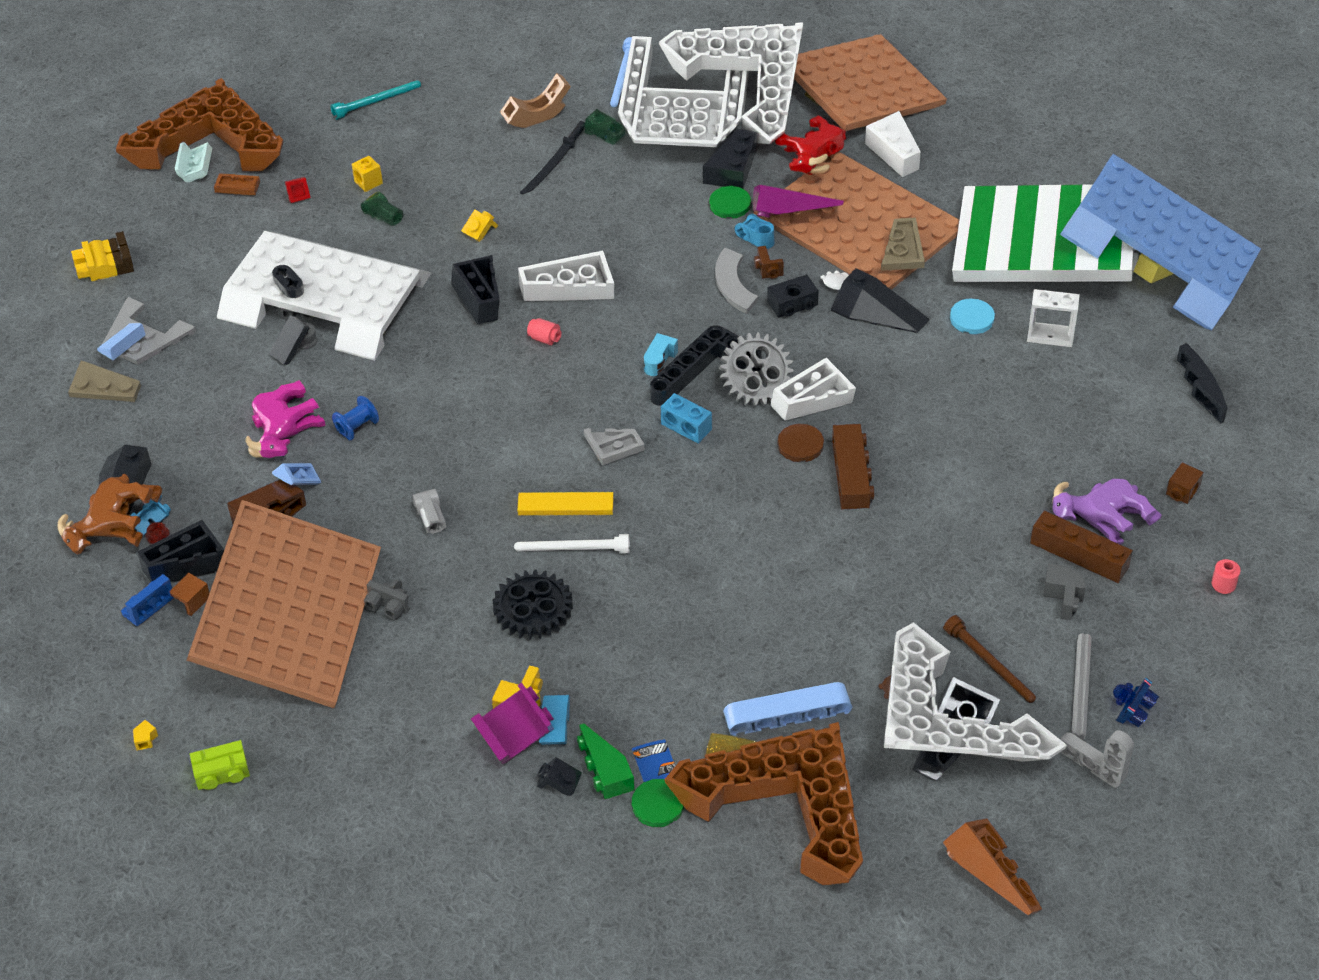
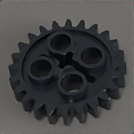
(532, 604)

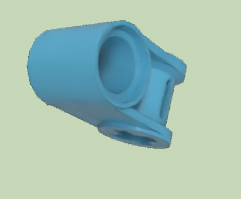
(757, 231)

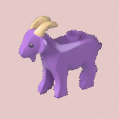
(1105, 507)

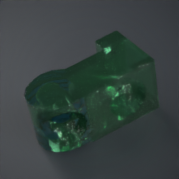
(604, 127)

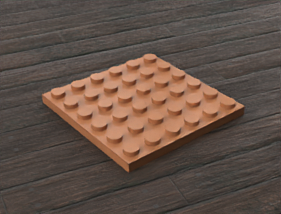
(864, 82)

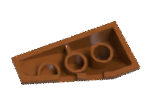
(979, 851)

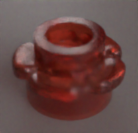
(156, 528)

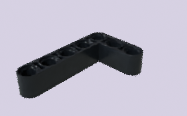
(693, 361)

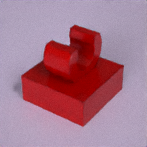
(297, 189)

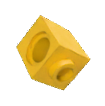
(367, 173)

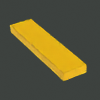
(565, 503)

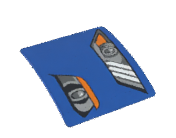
(654, 760)

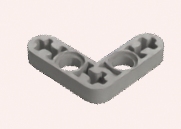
(1111, 765)

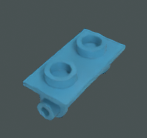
(151, 511)

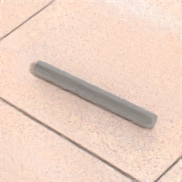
(1081, 686)

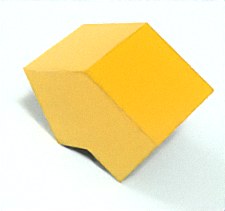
(144, 735)

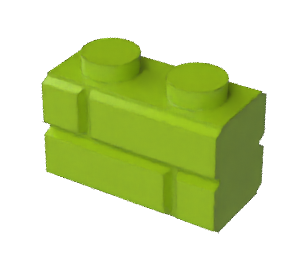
(219, 765)

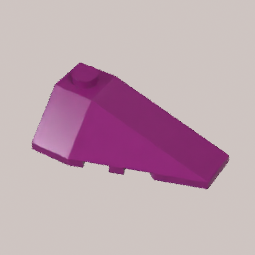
(775, 201)

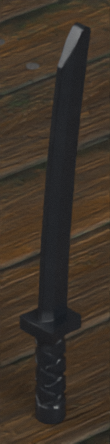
(567, 144)

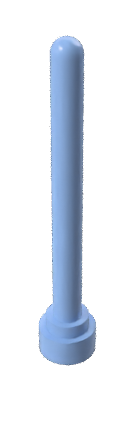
(620, 80)

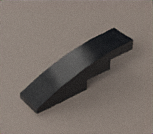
(1204, 384)

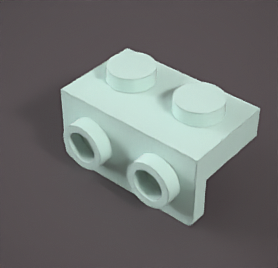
(194, 162)

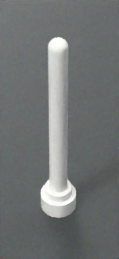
(619, 544)

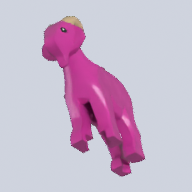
(279, 420)

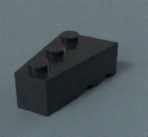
(732, 160)

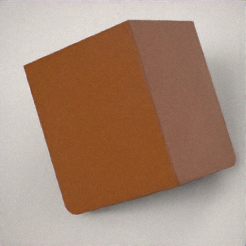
(191, 592)

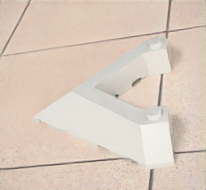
(764, 49)
(917, 725)

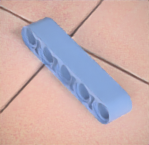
(787, 707)

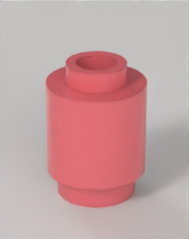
(544, 331)
(1225, 576)

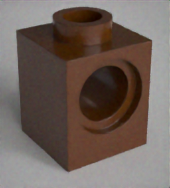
(1184, 483)

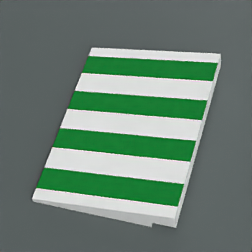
(1017, 238)

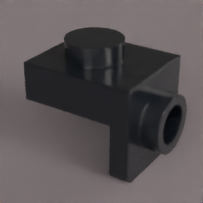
(559, 776)

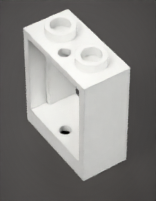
(1060, 334)

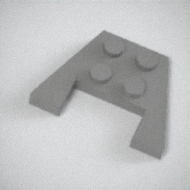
(153, 341)

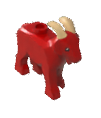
(814, 147)

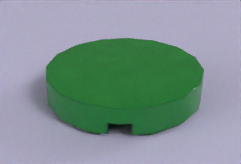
(730, 202)
(656, 804)

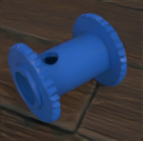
(356, 417)

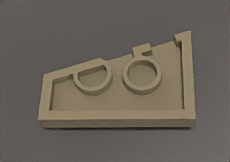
(100, 383)

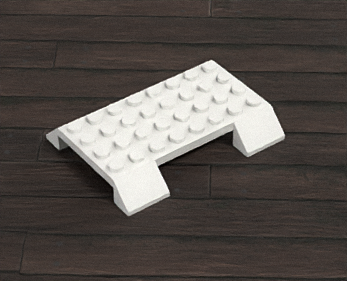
(337, 285)

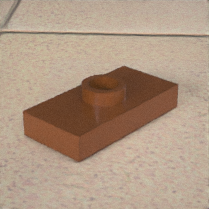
(237, 184)

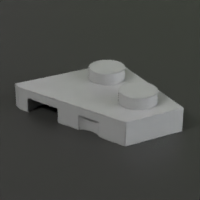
(614, 444)

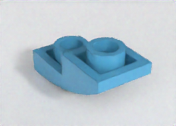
(559, 709)

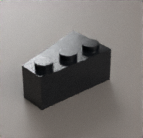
(477, 288)
(184, 552)

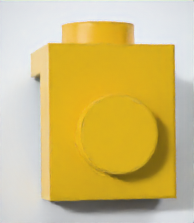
(478, 225)

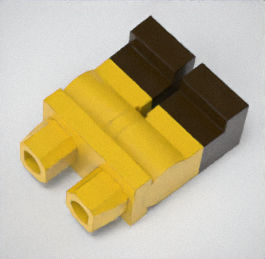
(103, 258)

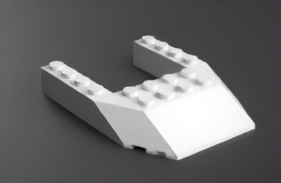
(677, 114)

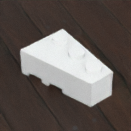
(812, 391)

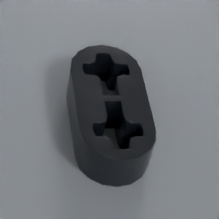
(283, 283)

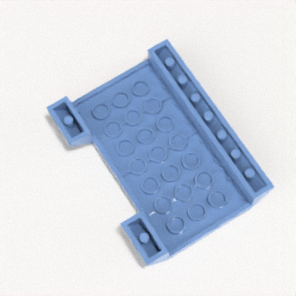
(1168, 232)

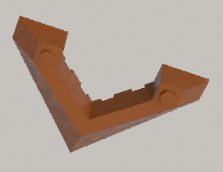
(205, 112)
(802, 764)

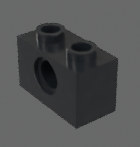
(792, 296)

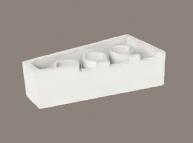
(567, 279)

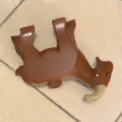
(109, 513)

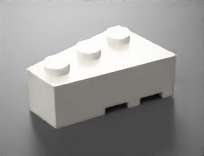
(894, 143)

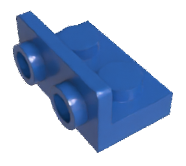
(148, 600)

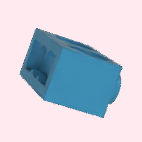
(686, 418)

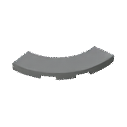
(729, 283)

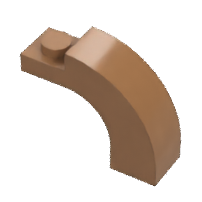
(537, 110)

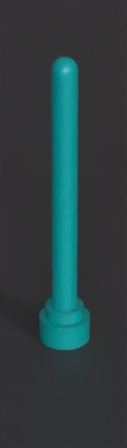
(341, 109)

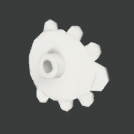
(834, 280)

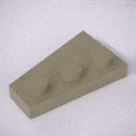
(904, 246)

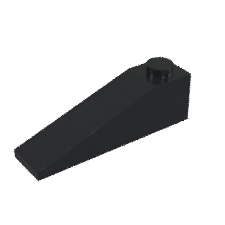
(872, 301)
(127, 460)
(957, 701)

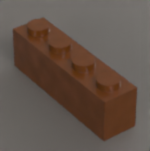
(851, 467)
(1081, 546)

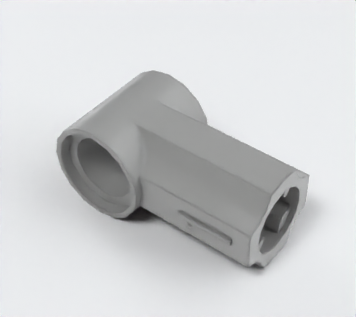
(429, 509)

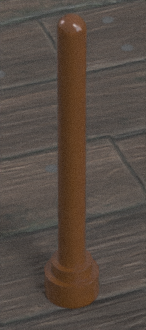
(956, 627)

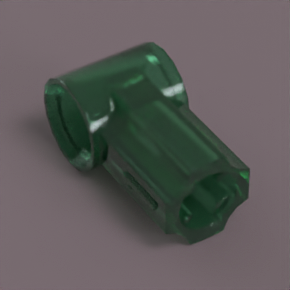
(378, 206)

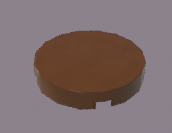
(800, 442)

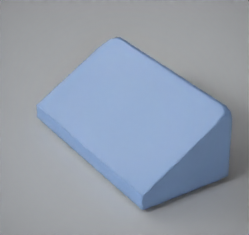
(122, 340)
(297, 474)

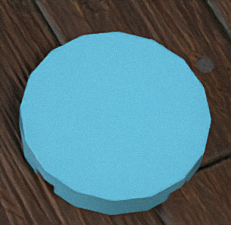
(972, 316)

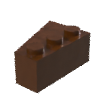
(275, 496)

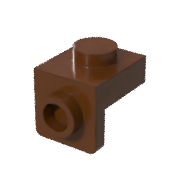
(768, 268)

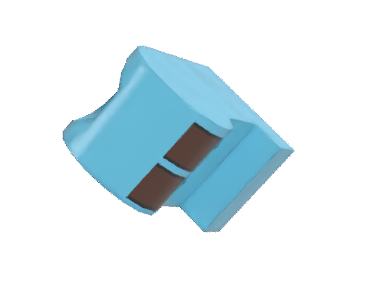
(658, 352)

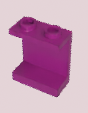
(514, 724)

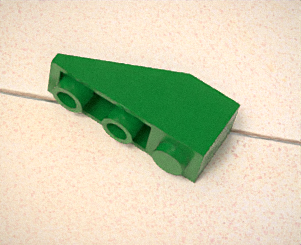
(608, 764)

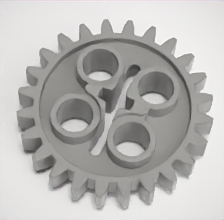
(737, 377)

